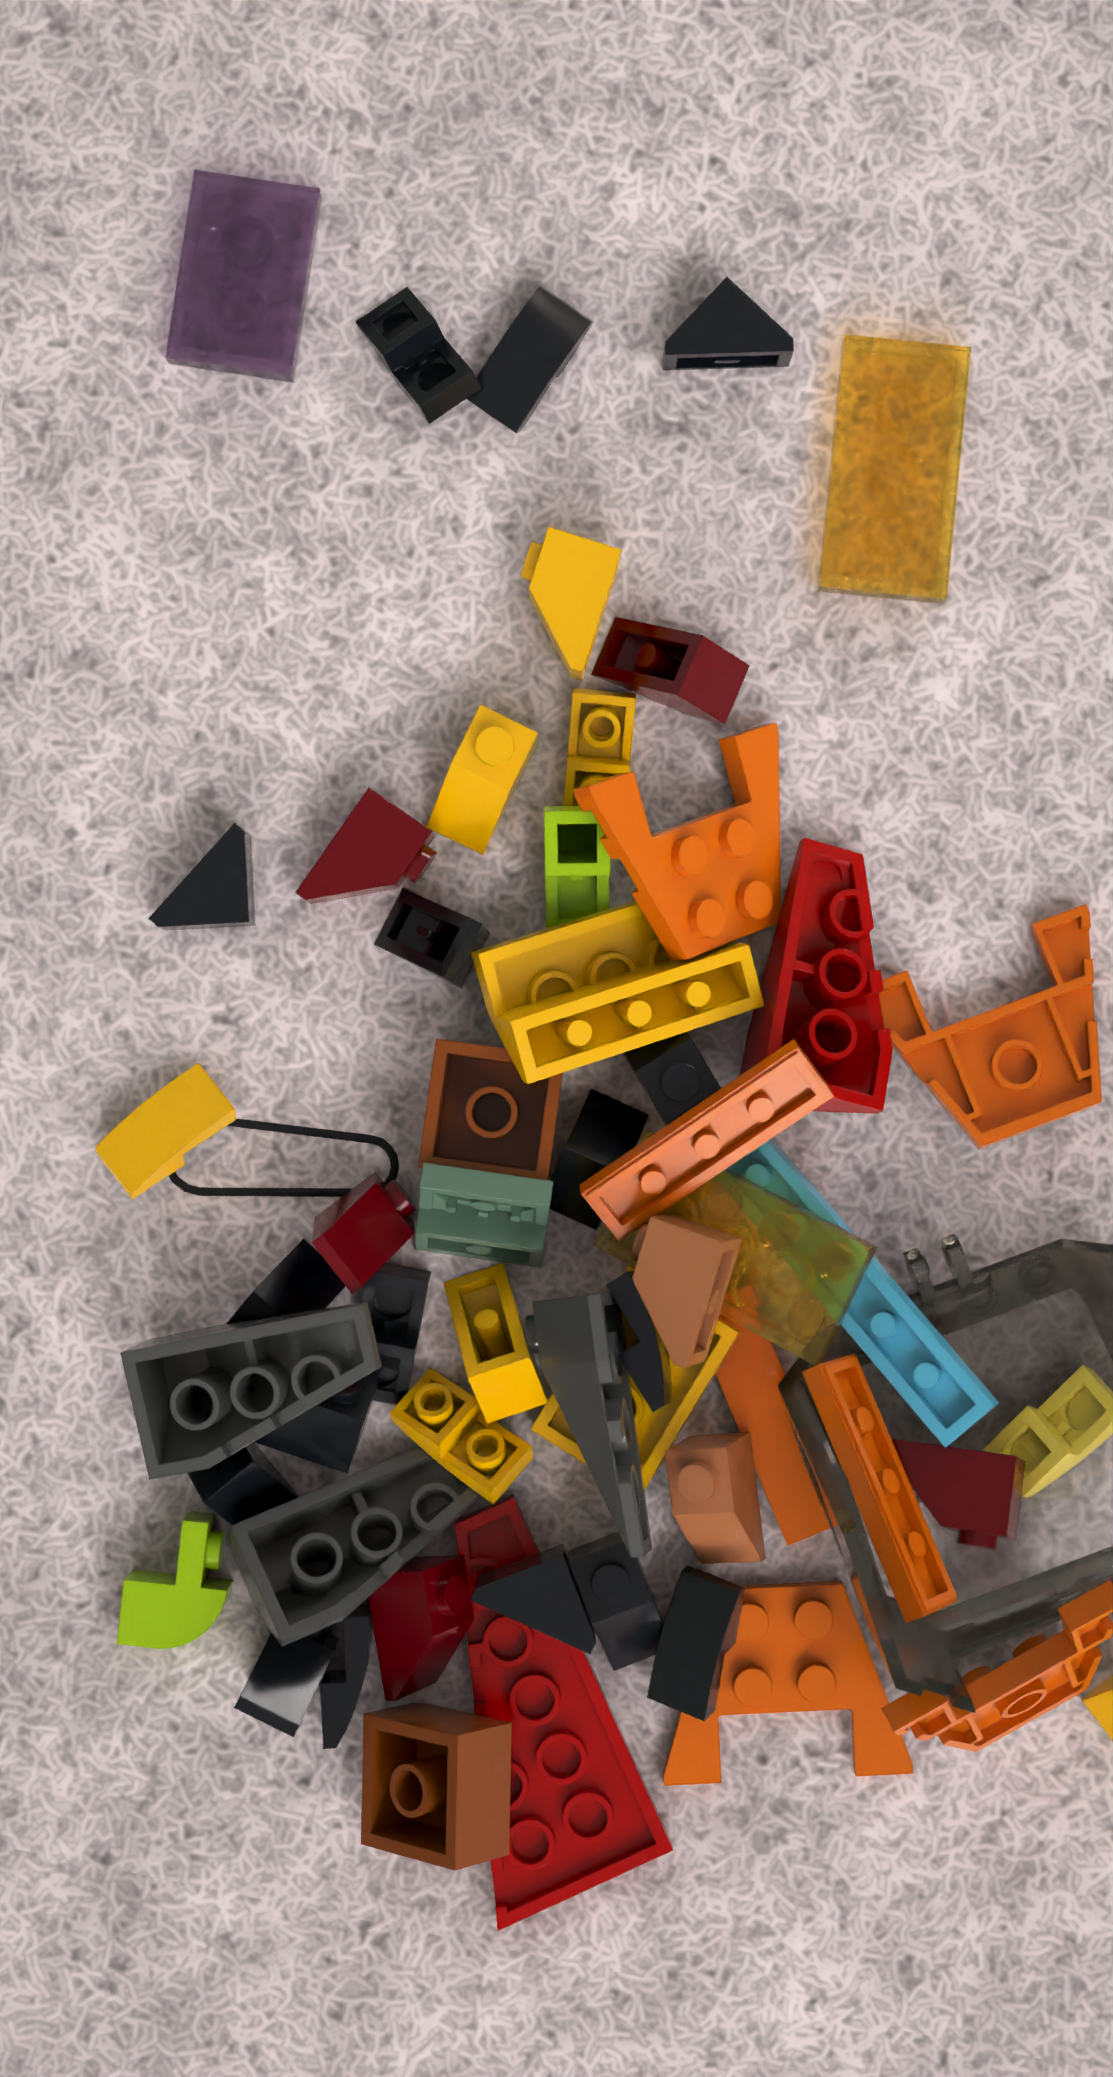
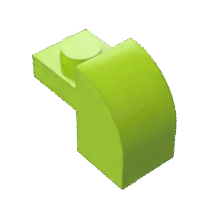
(574, 865)
(177, 1608)

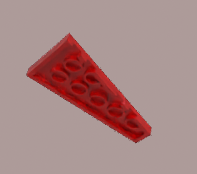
(574, 1782)

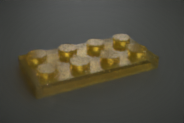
(894, 469)
(790, 1269)

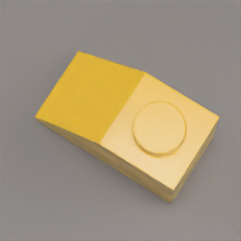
(570, 592)
(482, 779)
(494, 1343)

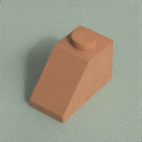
(683, 1281)
(717, 1497)

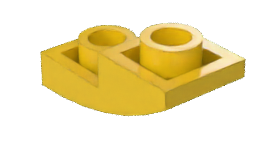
(598, 738)
(164, 1128)
(456, 1435)

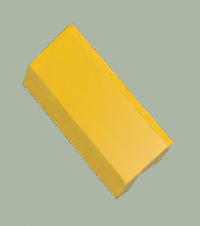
(604, 990)

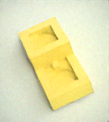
(1059, 1431)

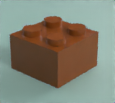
(486, 1114)
(436, 1785)

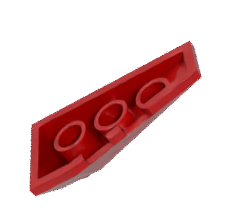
(825, 981)

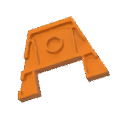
(713, 873)
(1018, 1060)
(793, 1654)
(1020, 1690)

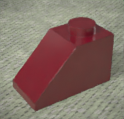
(671, 668)
(370, 853)
(364, 1229)
(966, 1489)
(420, 1622)

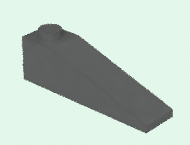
(580, 1359)
(235, 1382)
(342, 1542)

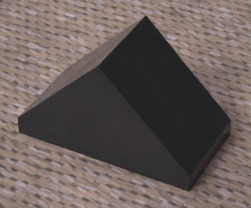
(728, 334)
(215, 891)
(432, 937)
(598, 1138)
(296, 1285)
(242, 1485)
(539, 1595)

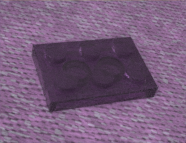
(243, 276)

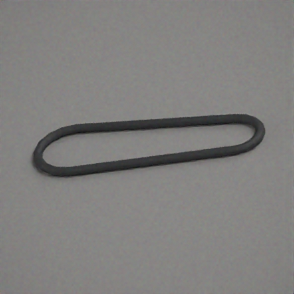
(293, 1192)

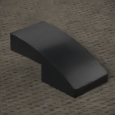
(418, 355)
(529, 358)
(396, 1309)
(648, 1359)
(693, 1642)
(343, 1687)

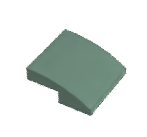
(482, 1215)

